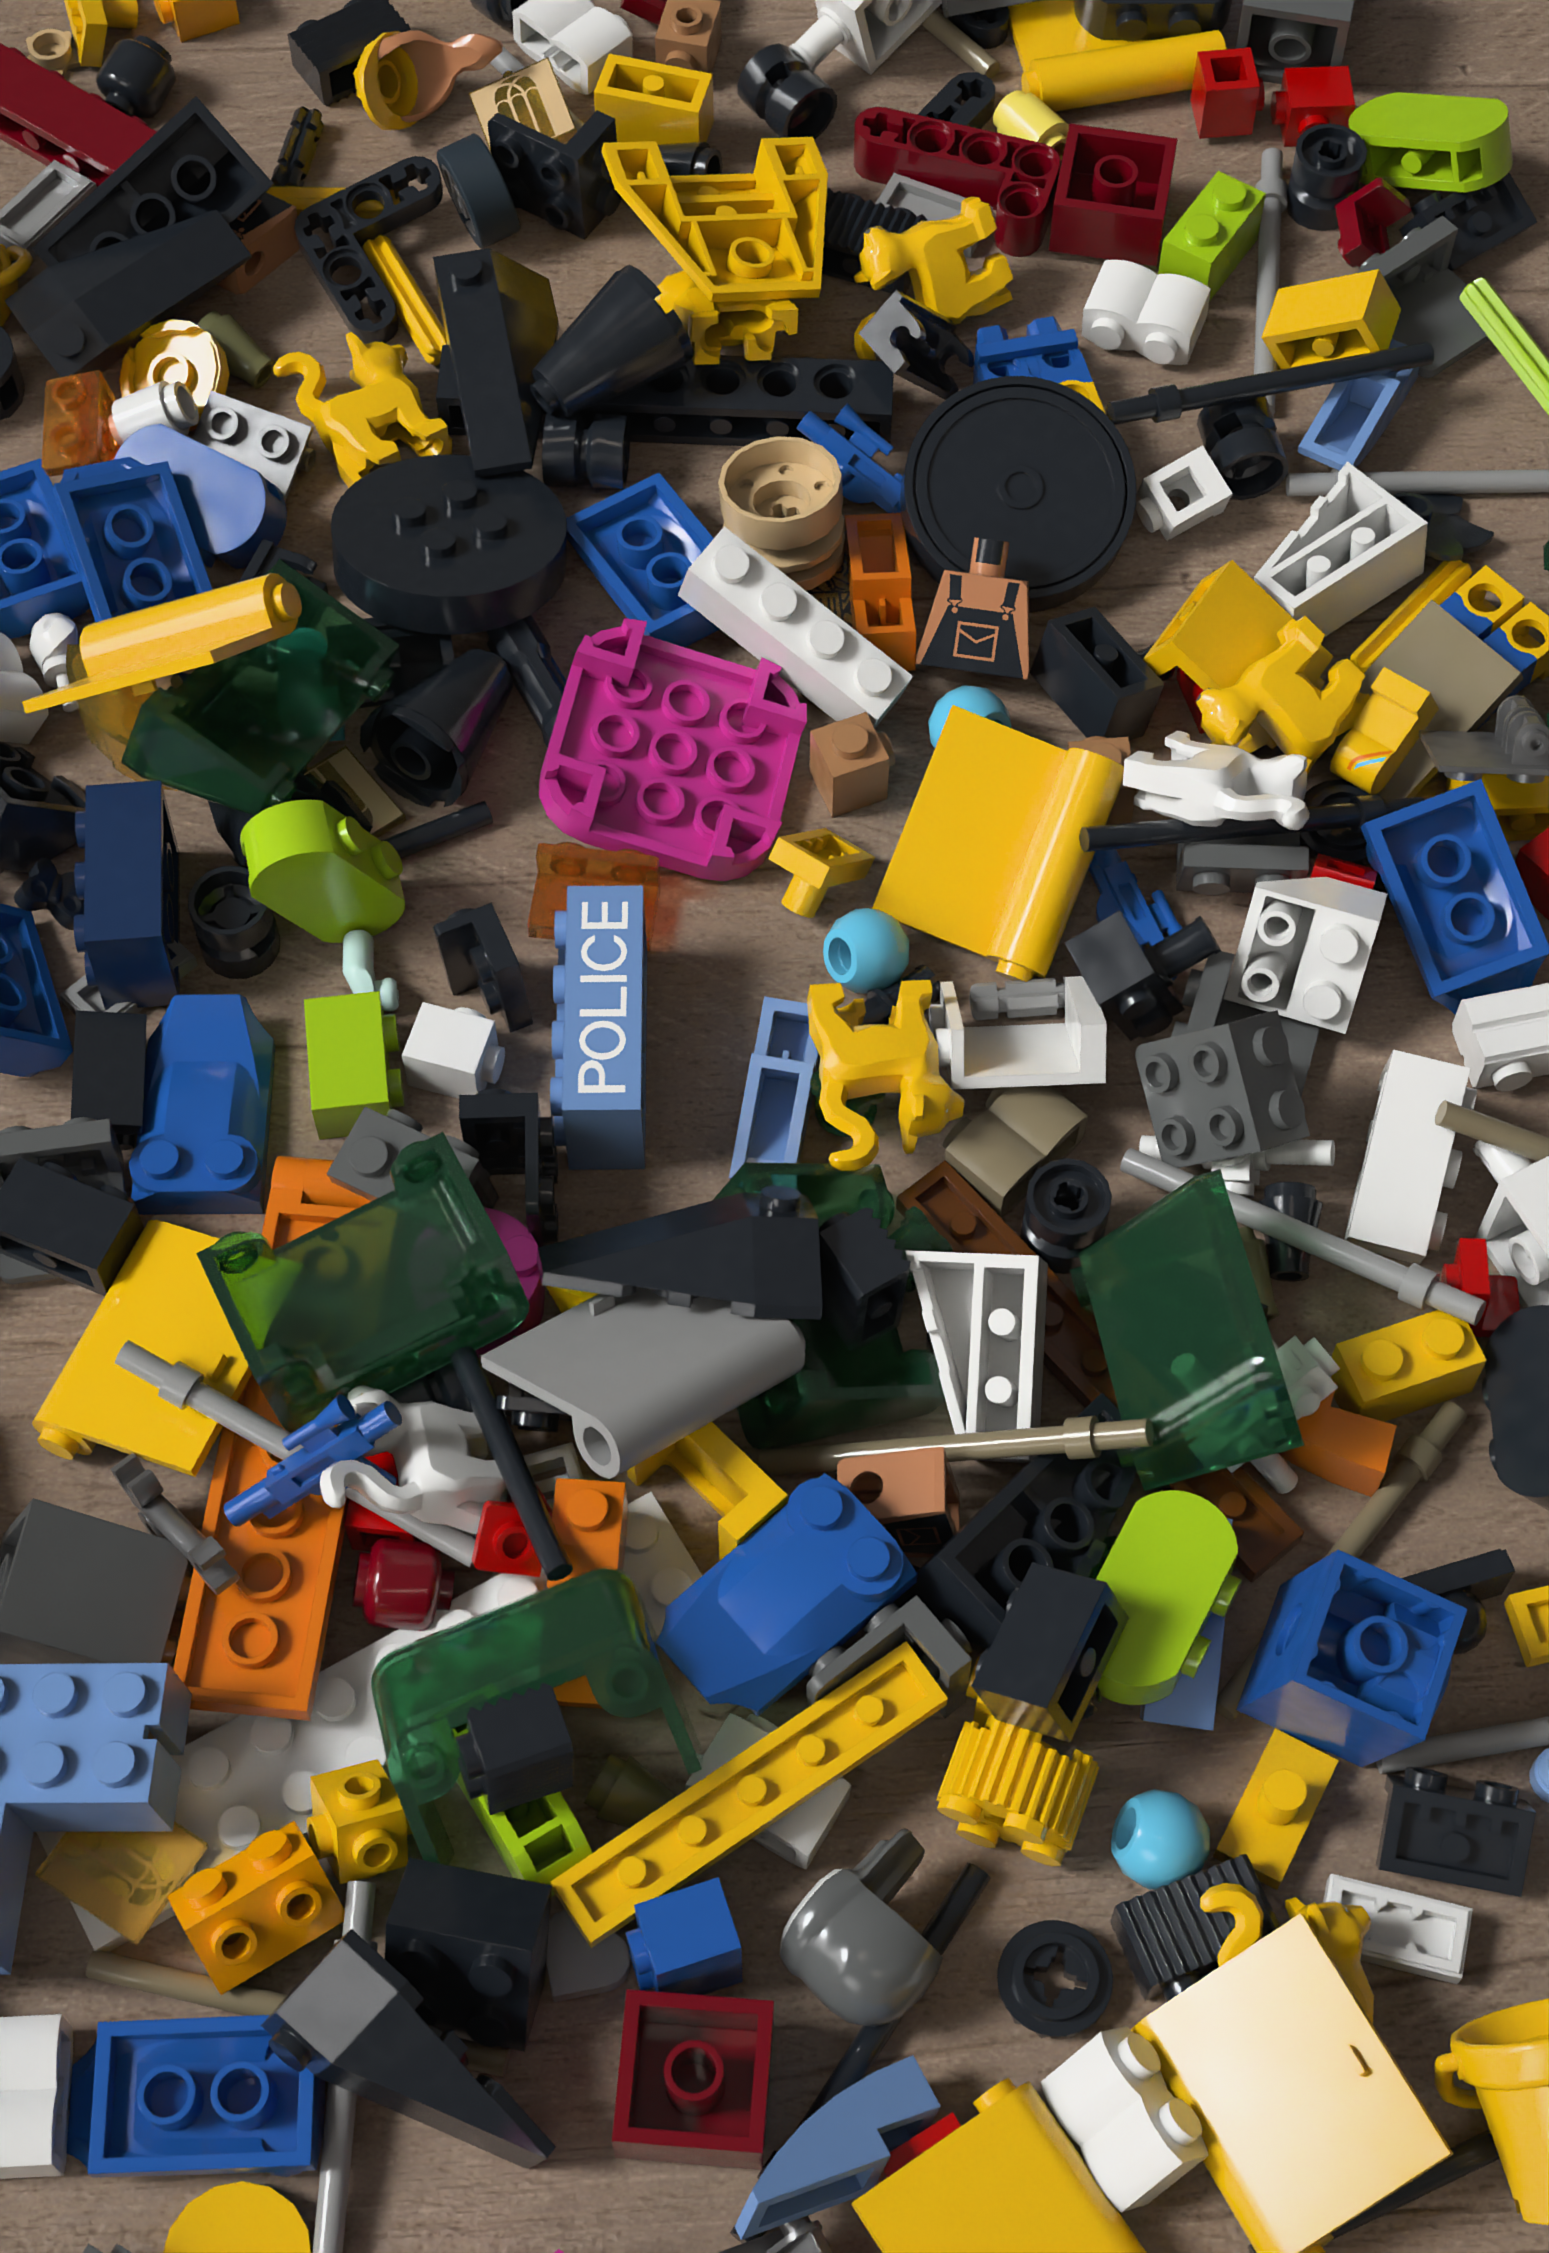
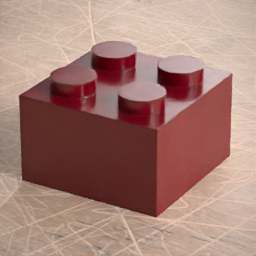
(1112, 194)
(693, 2079)

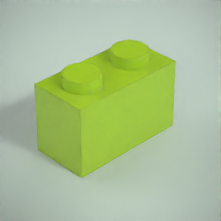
(1214, 232)
(350, 1060)

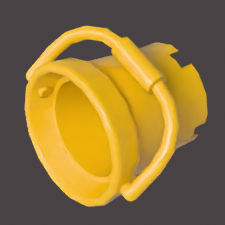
(1509, 2066)

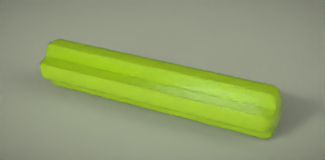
(1509, 337)

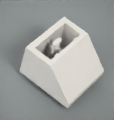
(1306, 949)

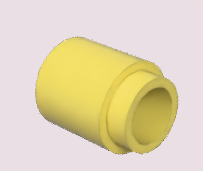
(1030, 119)

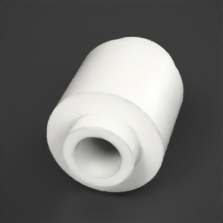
(155, 404)

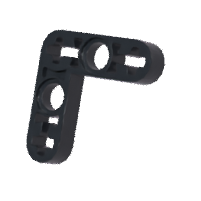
(350, 232)

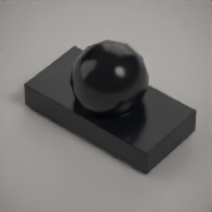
(1467, 1584)

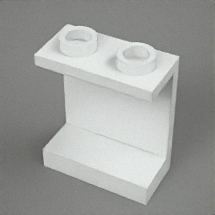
(1023, 1053)

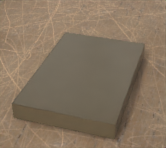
(1458, 671)

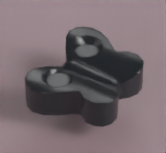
(50, 891)

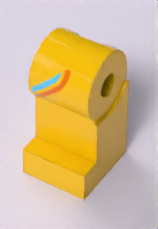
(1383, 732)

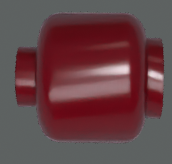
(402, 1585)

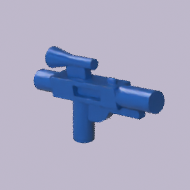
(861, 475)
(1121, 892)
(321, 1448)

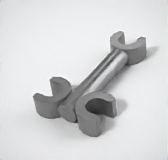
(168, 1523)

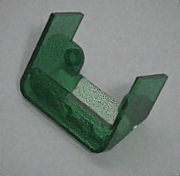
(552, 1636)

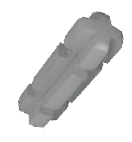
(1017, 998)

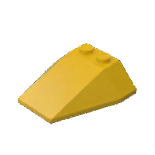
(734, 231)

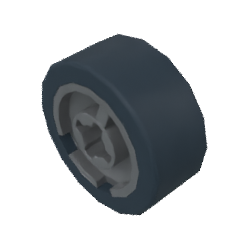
(478, 190)

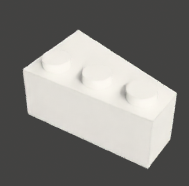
(1346, 553)
(1408, 1159)
(986, 1336)

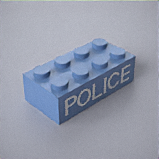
(600, 1028)

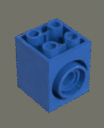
(1353, 1660)

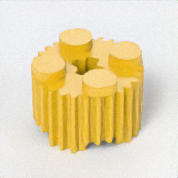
(1016, 1790)

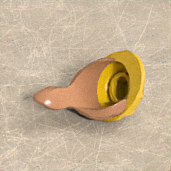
(413, 73)

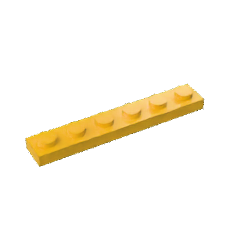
(748, 1793)

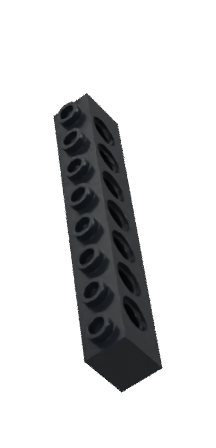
(730, 400)

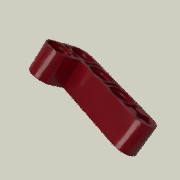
(1003, 170)

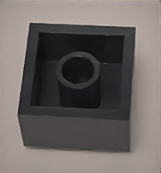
(471, 1949)

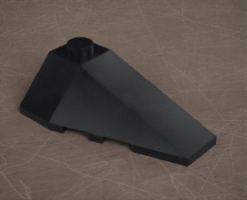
(171, 178)

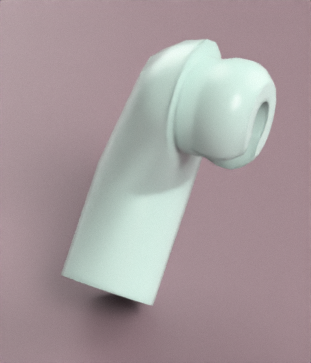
(359, 969)

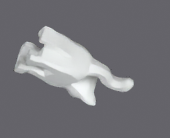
(1219, 783)
(437, 1463)

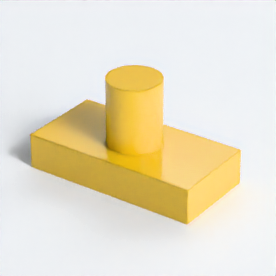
(90, 23)
(818, 862)
(1277, 1806)

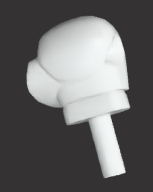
(49, 649)

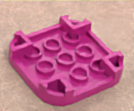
(671, 753)

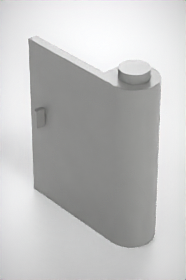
(646, 1370)

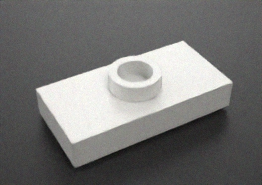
(1407, 1928)

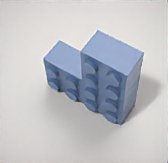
(83, 1760)

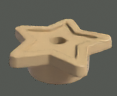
(53, 50)

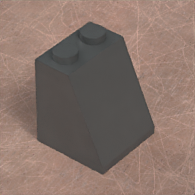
(1294, 34)
(87, 1590)

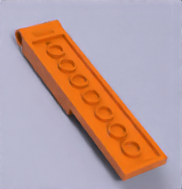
(266, 1634)

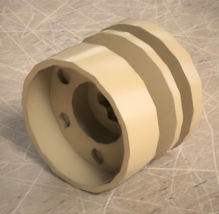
(787, 506)

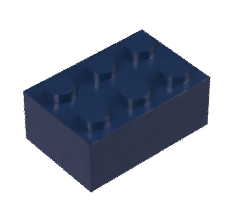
(128, 893)

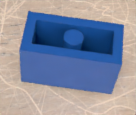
(686, 1942)

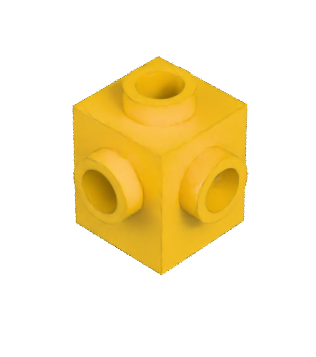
(357, 1822)

